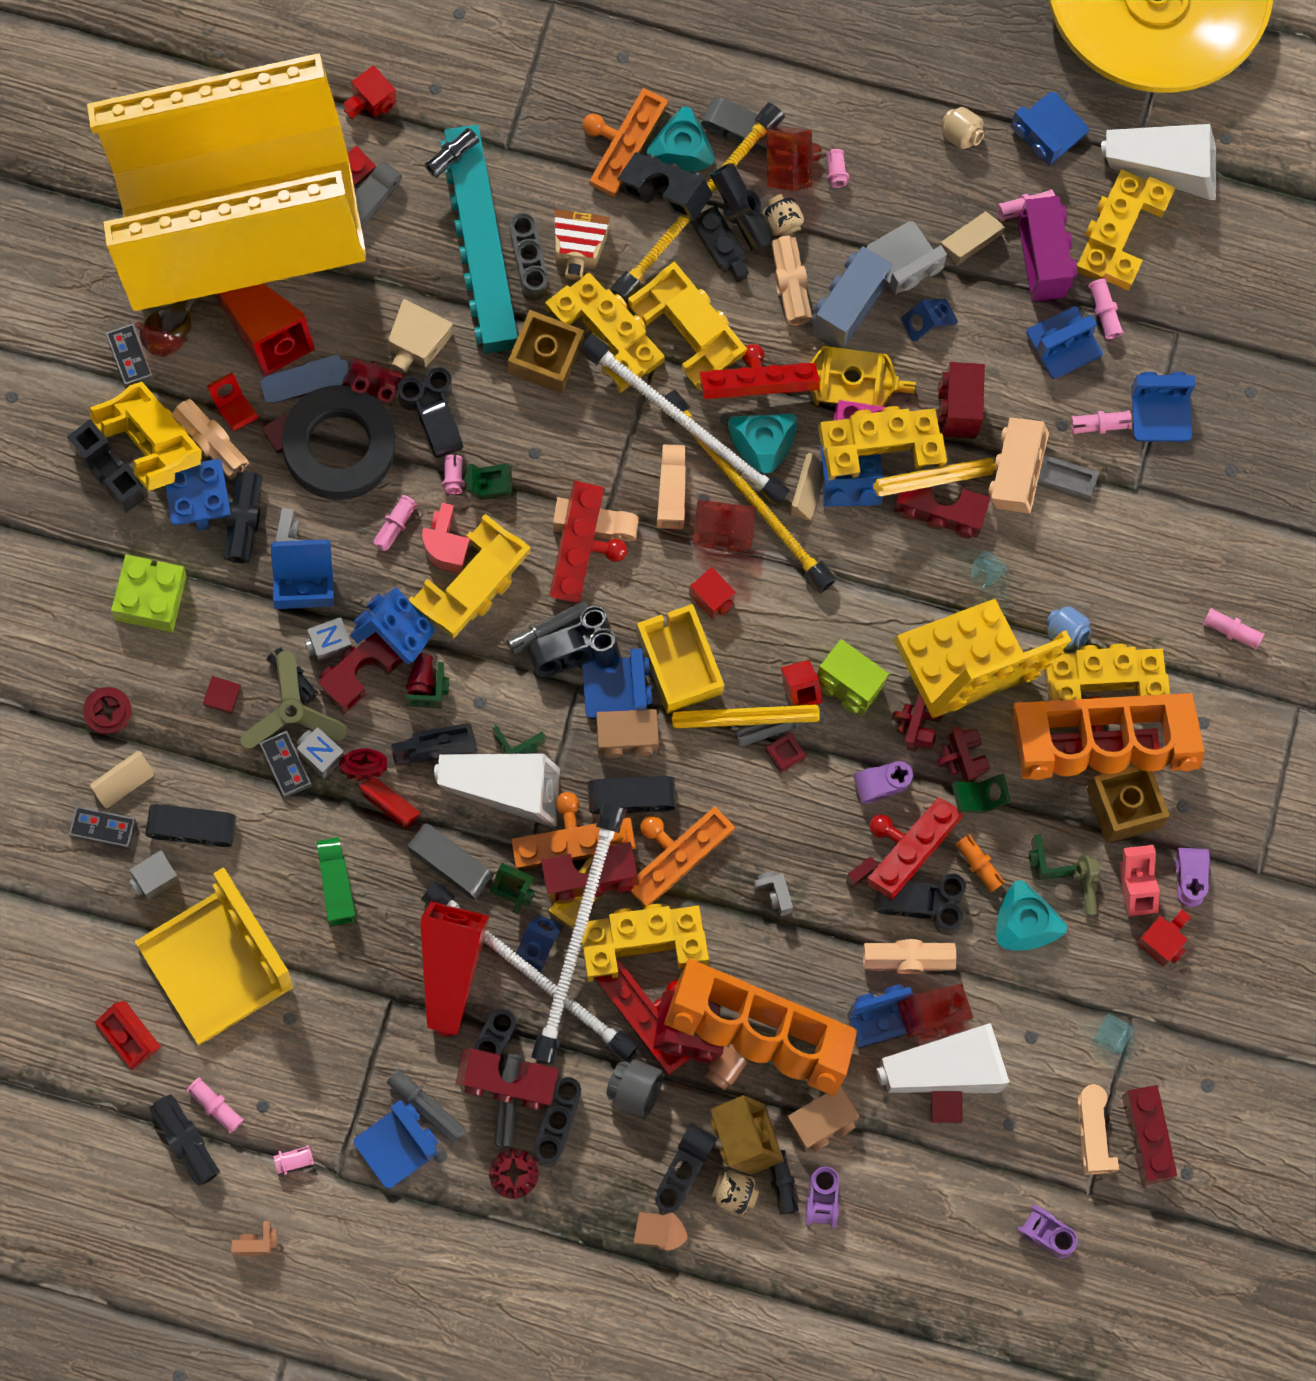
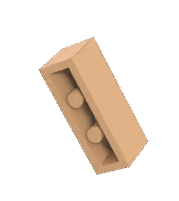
(1019, 465)

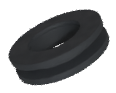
(332, 482)

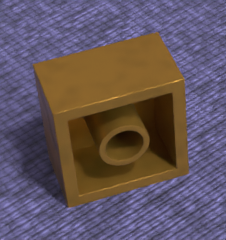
(545, 351)
(1127, 803)
(746, 1135)

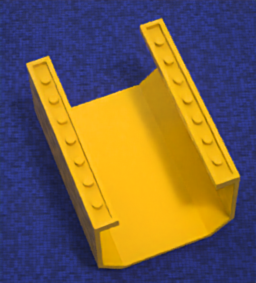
(228, 182)

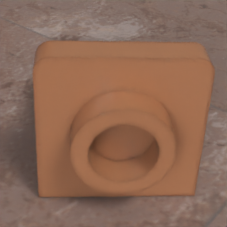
(250, 1245)

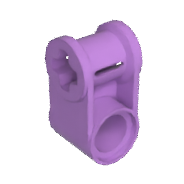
(877, 782)
(1192, 870)
(822, 1200)
(1046, 1232)

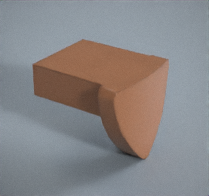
(660, 1231)

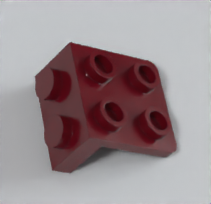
(681, 1044)

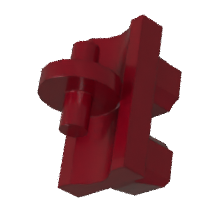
(372, 379)
(916, 735)
(961, 742)

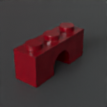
(963, 517)
(340, 682)
(566, 882)
(480, 1074)
(1154, 1149)

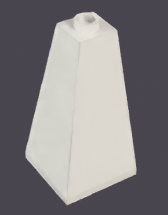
(1172, 154)
(510, 782)
(955, 1063)

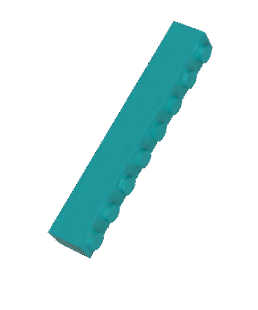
(481, 247)

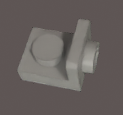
(287, 526)
(779, 896)

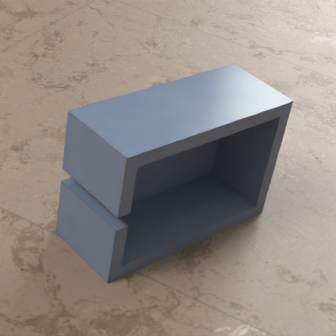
(850, 298)

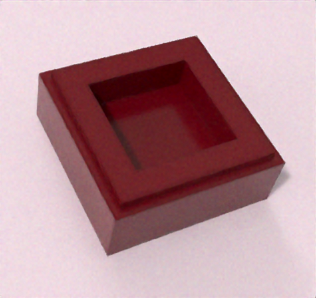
(274, 432)
(222, 695)
(785, 752)
(861, 872)
(946, 1107)

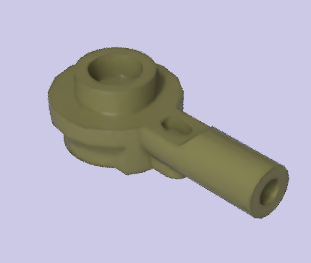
(1088, 873)

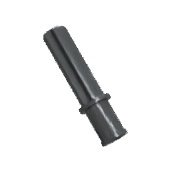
(556, 623)
(758, 732)
(426, 1105)
(506, 1111)

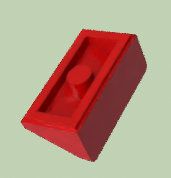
(389, 802)
(127, 1034)

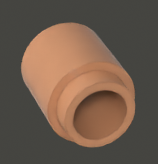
(725, 1068)

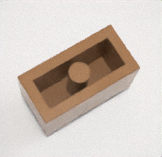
(627, 732)
(822, 1119)

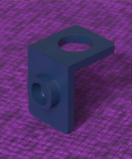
(933, 313)
(538, 942)

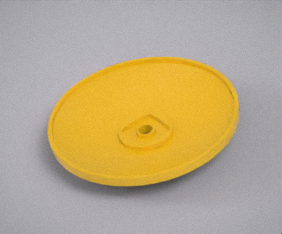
(1162, 42)

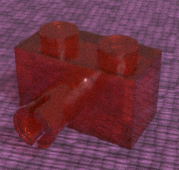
(790, 158)
(724, 525)
(935, 1011)

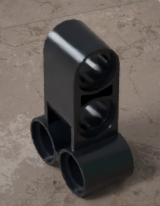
(433, 410)
(576, 645)
(926, 902)
(695, 1150)

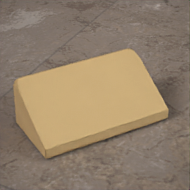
(972, 237)
(808, 488)
(122, 779)

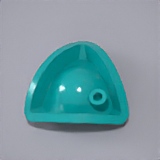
(683, 142)
(763, 438)
(1027, 920)

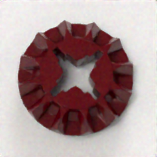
(94, 706)
(354, 763)
(524, 1184)

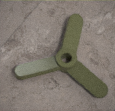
(290, 696)

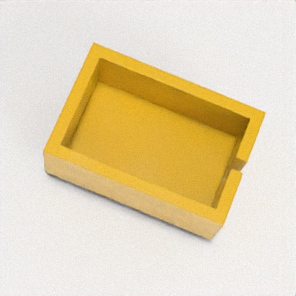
(680, 659)

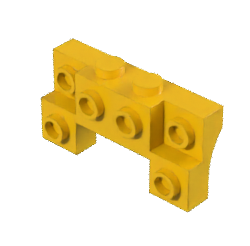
(1118, 213)
(693, 317)
(611, 322)
(153, 430)
(878, 434)
(479, 581)
(1106, 670)
(642, 933)

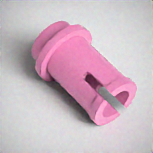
(836, 166)
(453, 475)
(293, 1159)

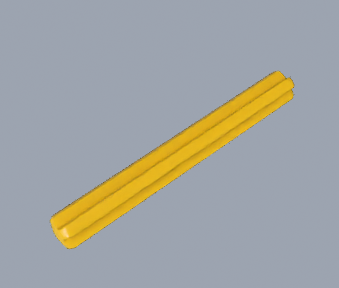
(934, 476)
(746, 716)

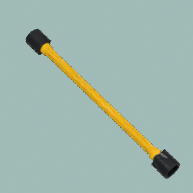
(630, 282)
(817, 573)

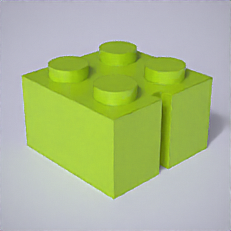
(149, 593)
(851, 678)

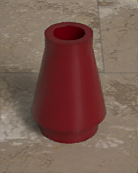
(421, 676)

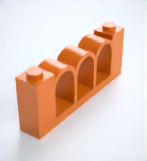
(1041, 759)
(692, 1014)

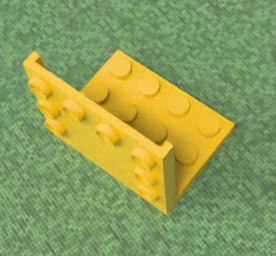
(971, 657)
(215, 962)

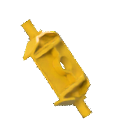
(875, 383)

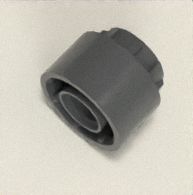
(635, 1087)

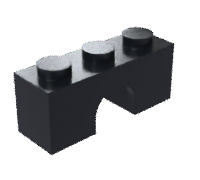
(647, 176)
(106, 466)

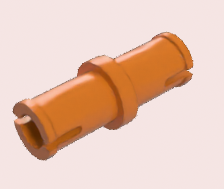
(980, 863)

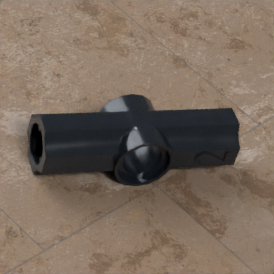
(742, 206)
(243, 517)
(184, 1140)

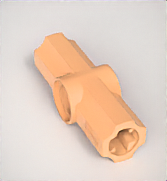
(791, 281)
(210, 438)
(909, 956)

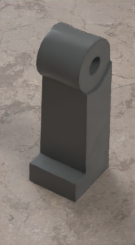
(376, 191)

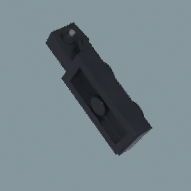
(721, 242)
(436, 742)

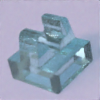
(991, 565)
(1113, 1034)

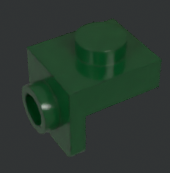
(489, 481)
(513, 886)

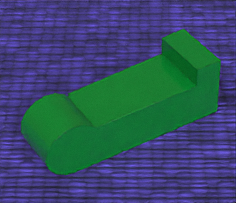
(335, 883)

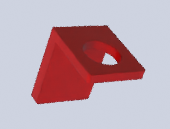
(233, 406)

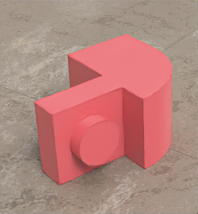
(445, 549)
(1138, 880)

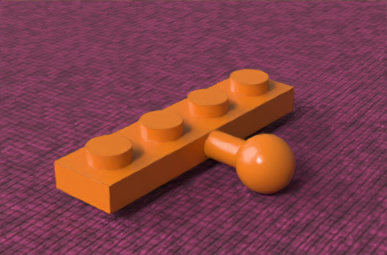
(625, 141)
(573, 840)
(678, 855)

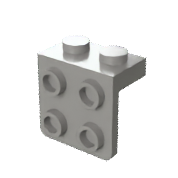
(910, 256)

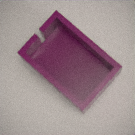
(1046, 248)

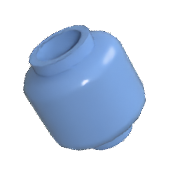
(1073, 622)

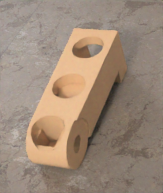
(672, 488)
(609, 524)
(1093, 1132)

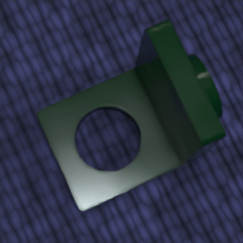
(442, 688)
(527, 747)
(975, 796)
(1038, 861)

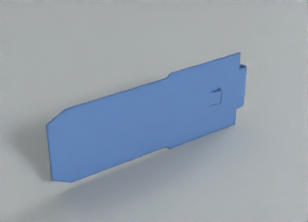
(304, 379)

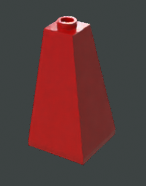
(267, 325)
(450, 955)

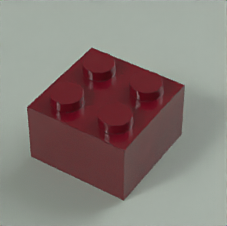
(961, 400)

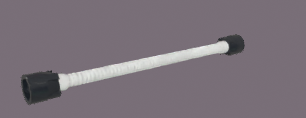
(598, 351)
(618, 1042)
(547, 1044)

